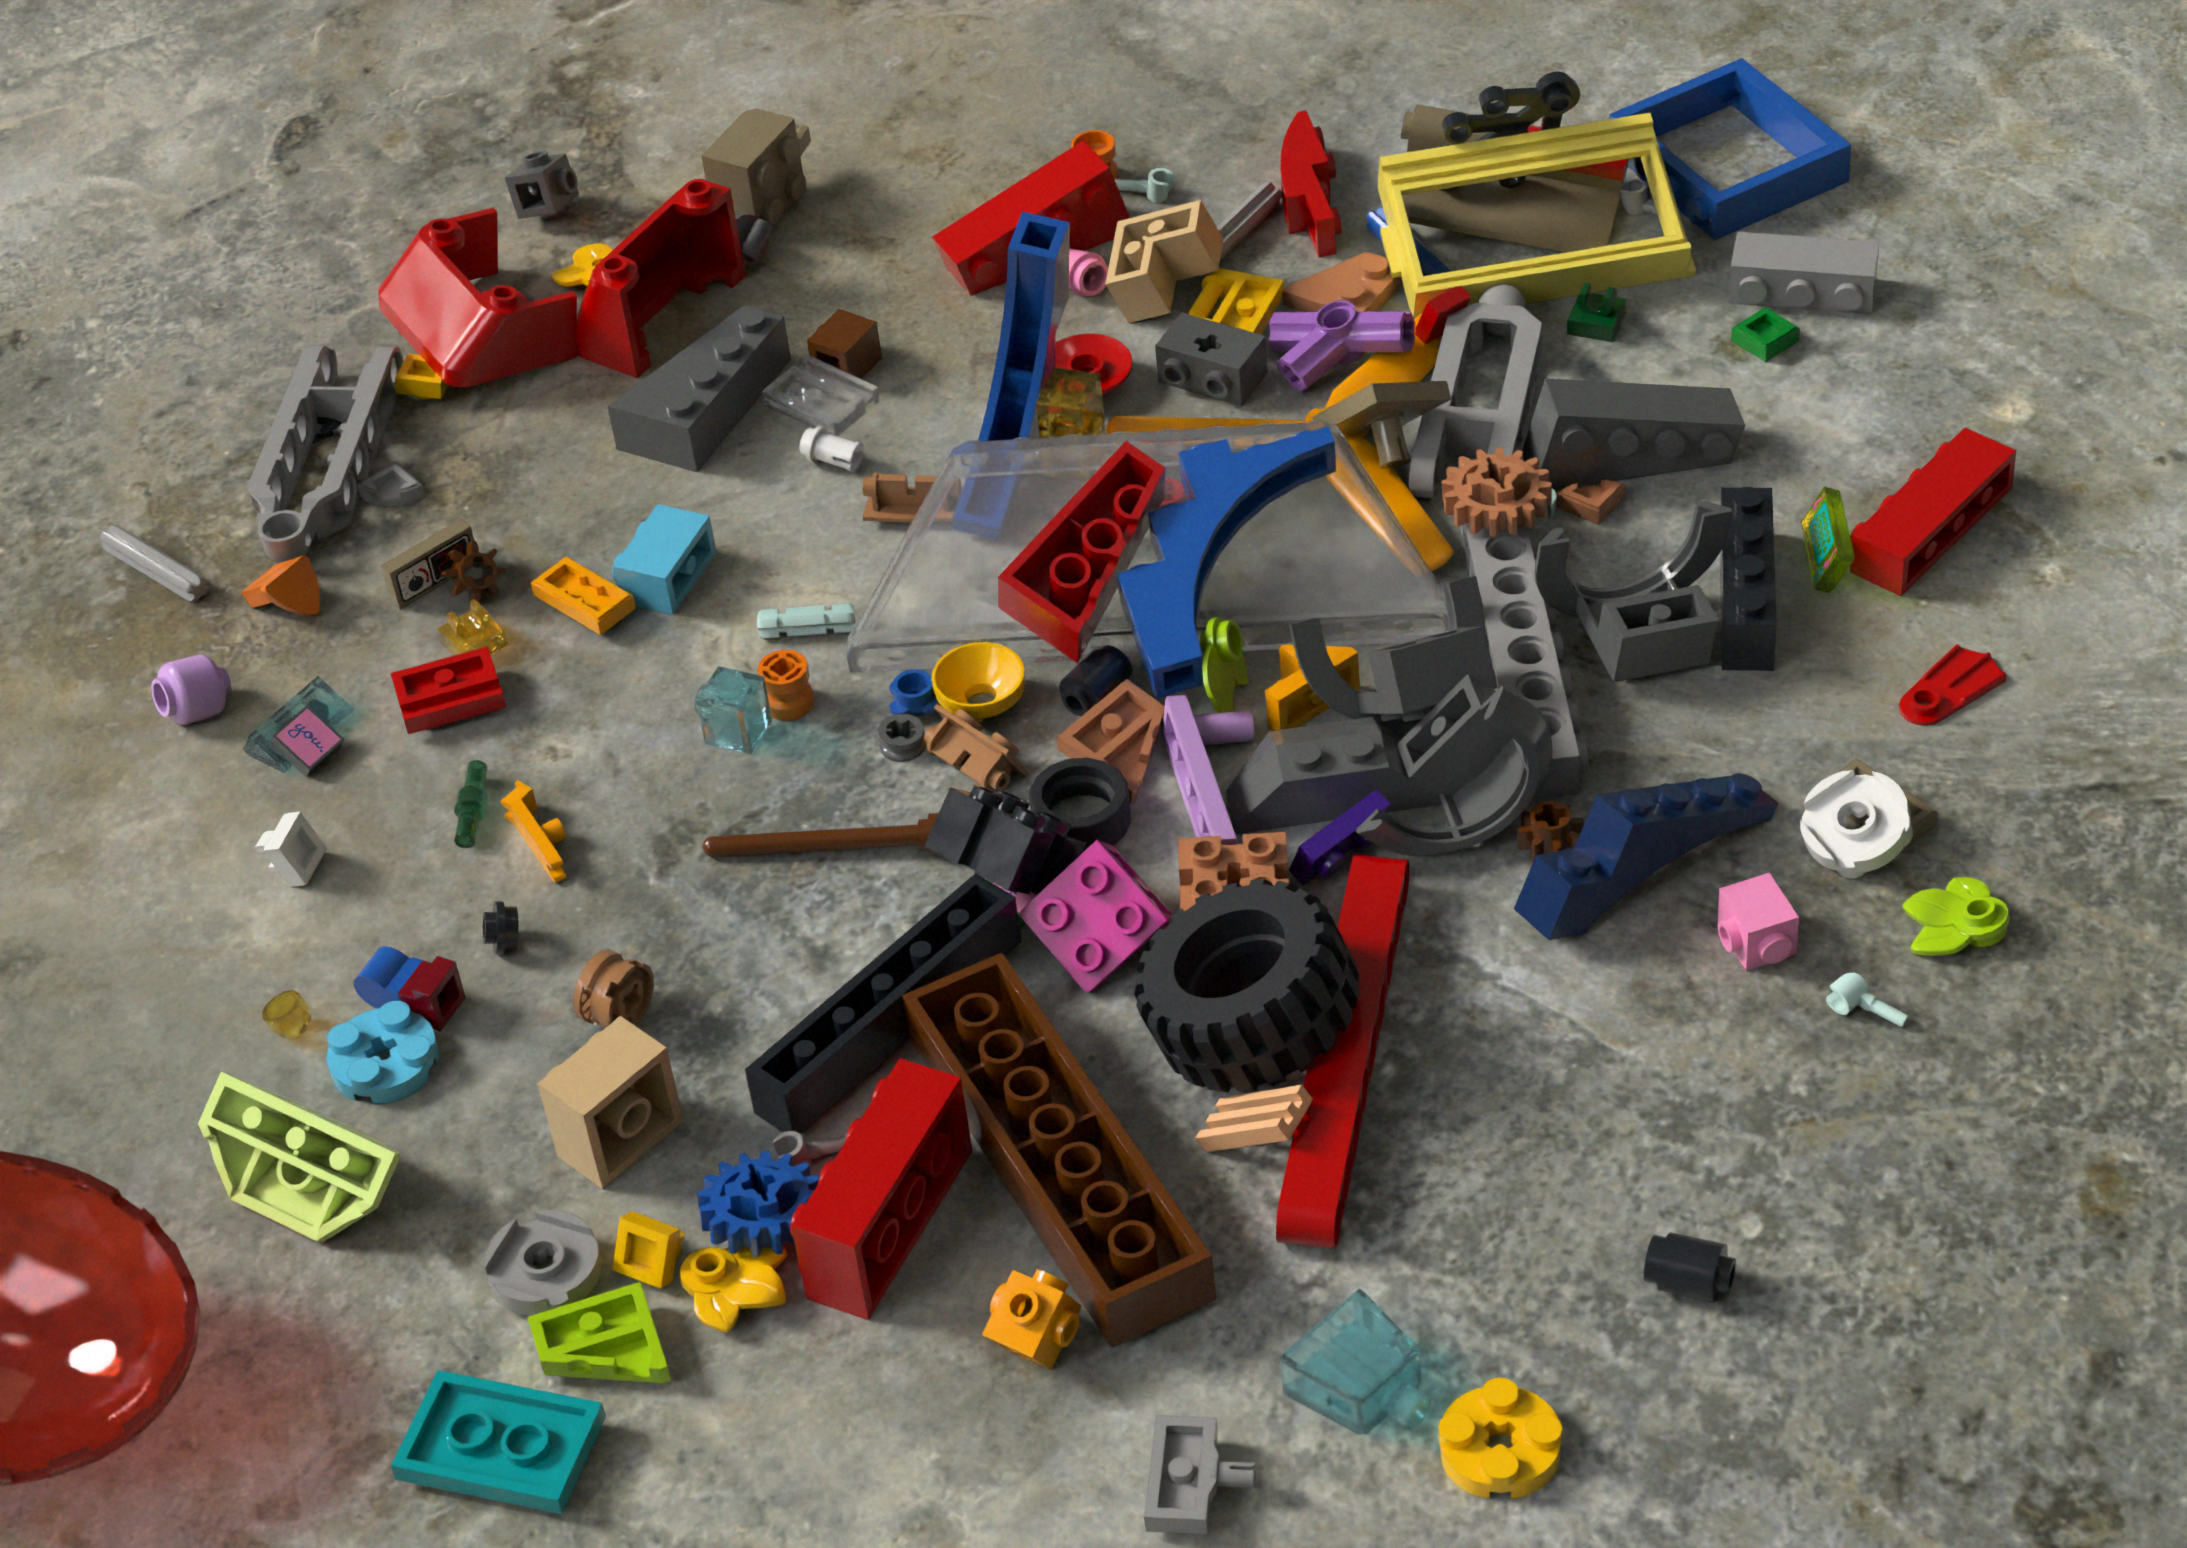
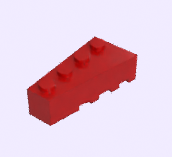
(1068, 188)
(1072, 565)

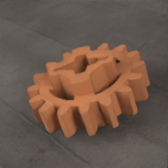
(1496, 492)

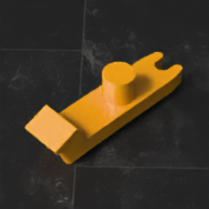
(540, 838)

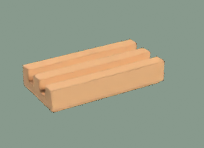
(1254, 1118)

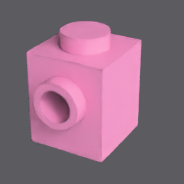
(1757, 922)

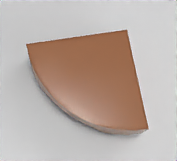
(1592, 501)

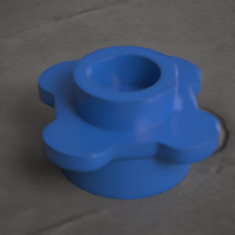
(913, 693)

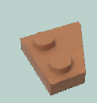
(1360, 280)
(1118, 731)

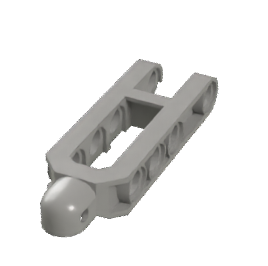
(363, 419)
(1463, 430)

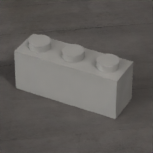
(1804, 272)

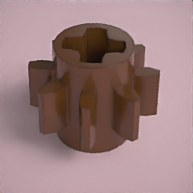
(478, 560)
(1548, 828)

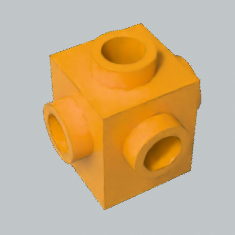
(1033, 1317)

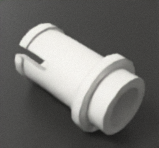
(819, 445)

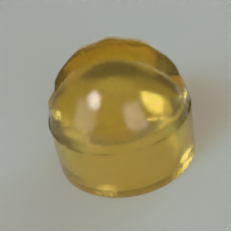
(287, 1014)

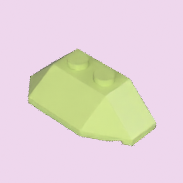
(293, 1159)

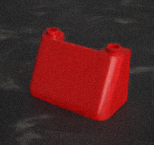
(675, 248)

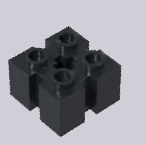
(1003, 839)

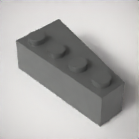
(702, 392)

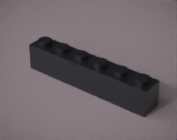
(867, 1017)

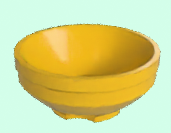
(976, 670)

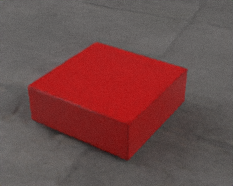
(1435, 313)

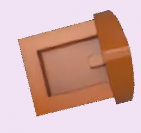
(287, 585)

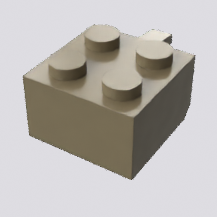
(760, 163)

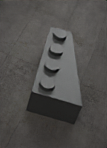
(1629, 430)

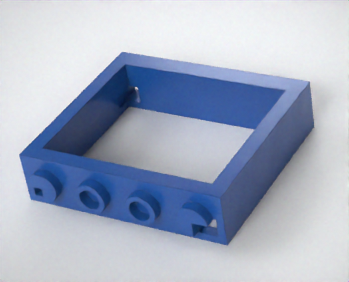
(1820, 151)

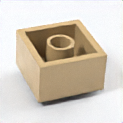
(611, 1101)

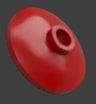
(1095, 355)

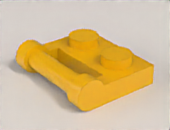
(1248, 300)

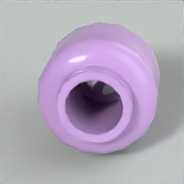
(191, 689)

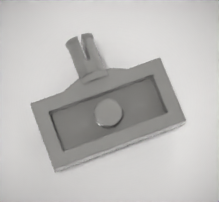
(1187, 1474)

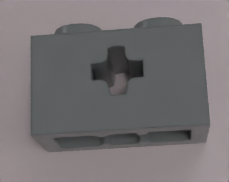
(1211, 359)

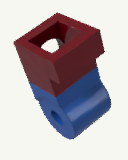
(413, 981)

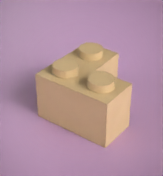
(1155, 253)

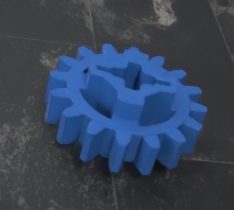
(754, 1202)

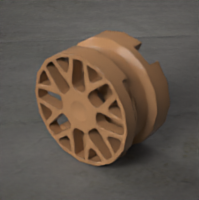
(613, 989)

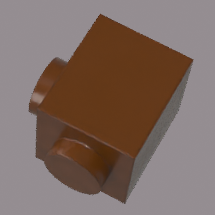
(847, 343)

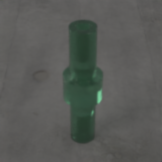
(471, 804)

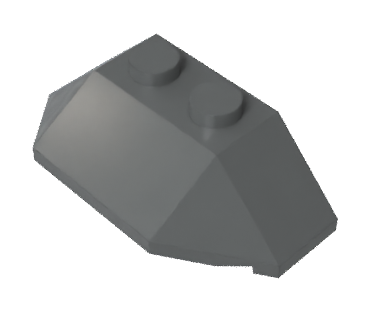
(1321, 774)

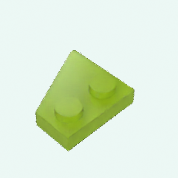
(601, 1338)

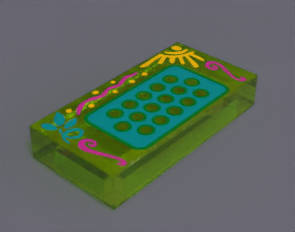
(1827, 540)

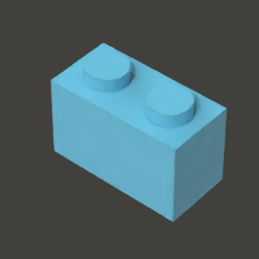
(665, 558)

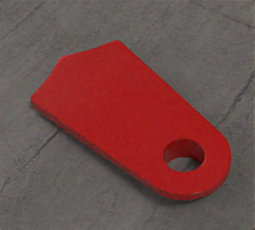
(1950, 686)

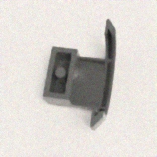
(1651, 622)
(1407, 675)
(1483, 759)

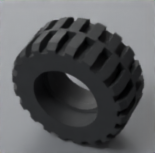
(1268, 1026)

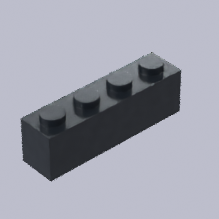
(1748, 581)

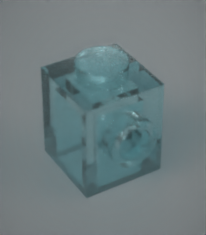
(733, 710)

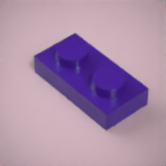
(1328, 847)

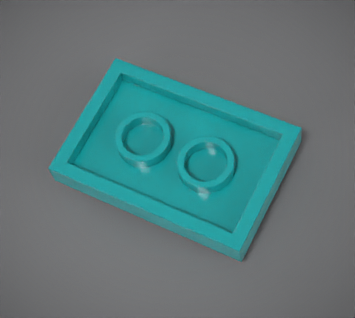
(499, 1441)

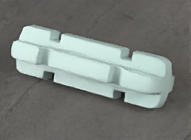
(805, 620)

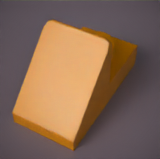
(1292, 700)

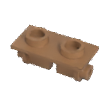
(892, 498)
(989, 758)

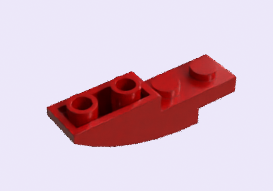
(1306, 185)

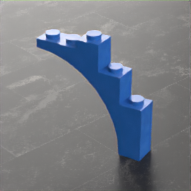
(1032, 312)
(1188, 537)

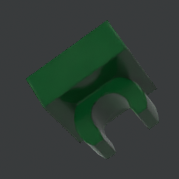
(1596, 314)

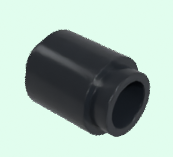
(1094, 678)
(1689, 1266)

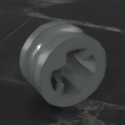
(900, 748)

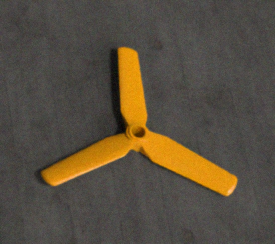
(1379, 368)

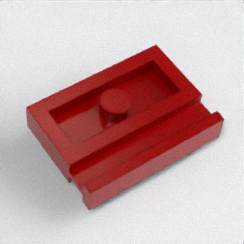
(448, 690)

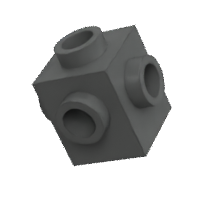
(542, 185)

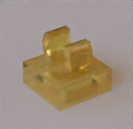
(472, 631)

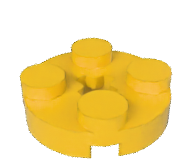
(1505, 1410)

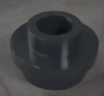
(501, 927)

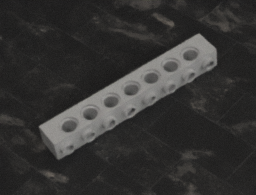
(1522, 644)

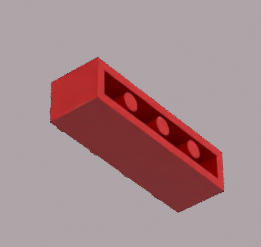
(1932, 511)

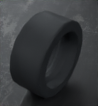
(1080, 778)

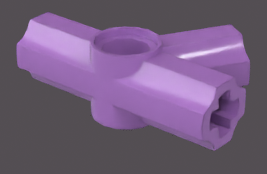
(1334, 336)

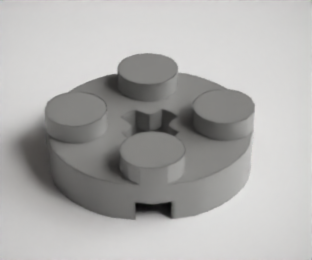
(531, 1290)

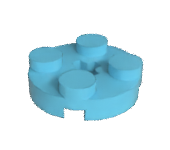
(387, 1028)

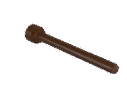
(821, 840)

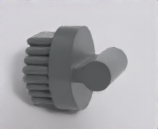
(753, 237)

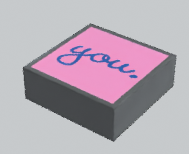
(306, 741)

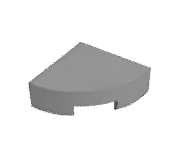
(391, 488)

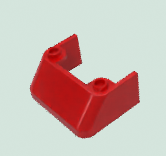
(467, 332)

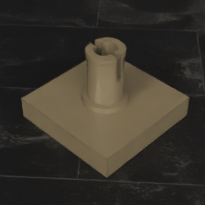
(1383, 411)

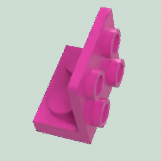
(1096, 915)

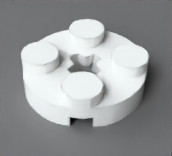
(1861, 849)

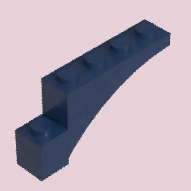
(1628, 840)

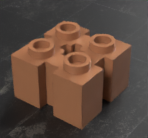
(1209, 865)

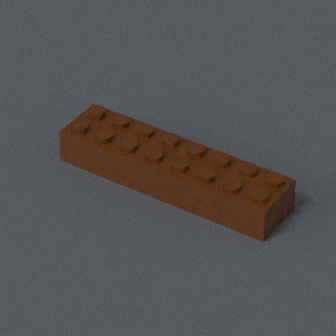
(1061, 1151)

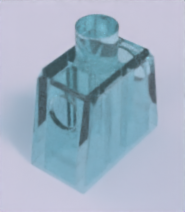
(1356, 1369)

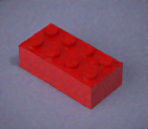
(882, 1188)

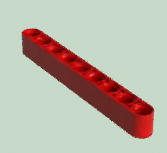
(1339, 1081)

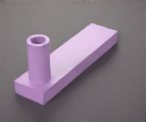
(1185, 742)

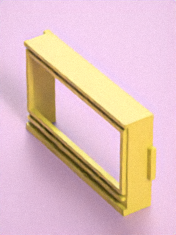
(1524, 155)

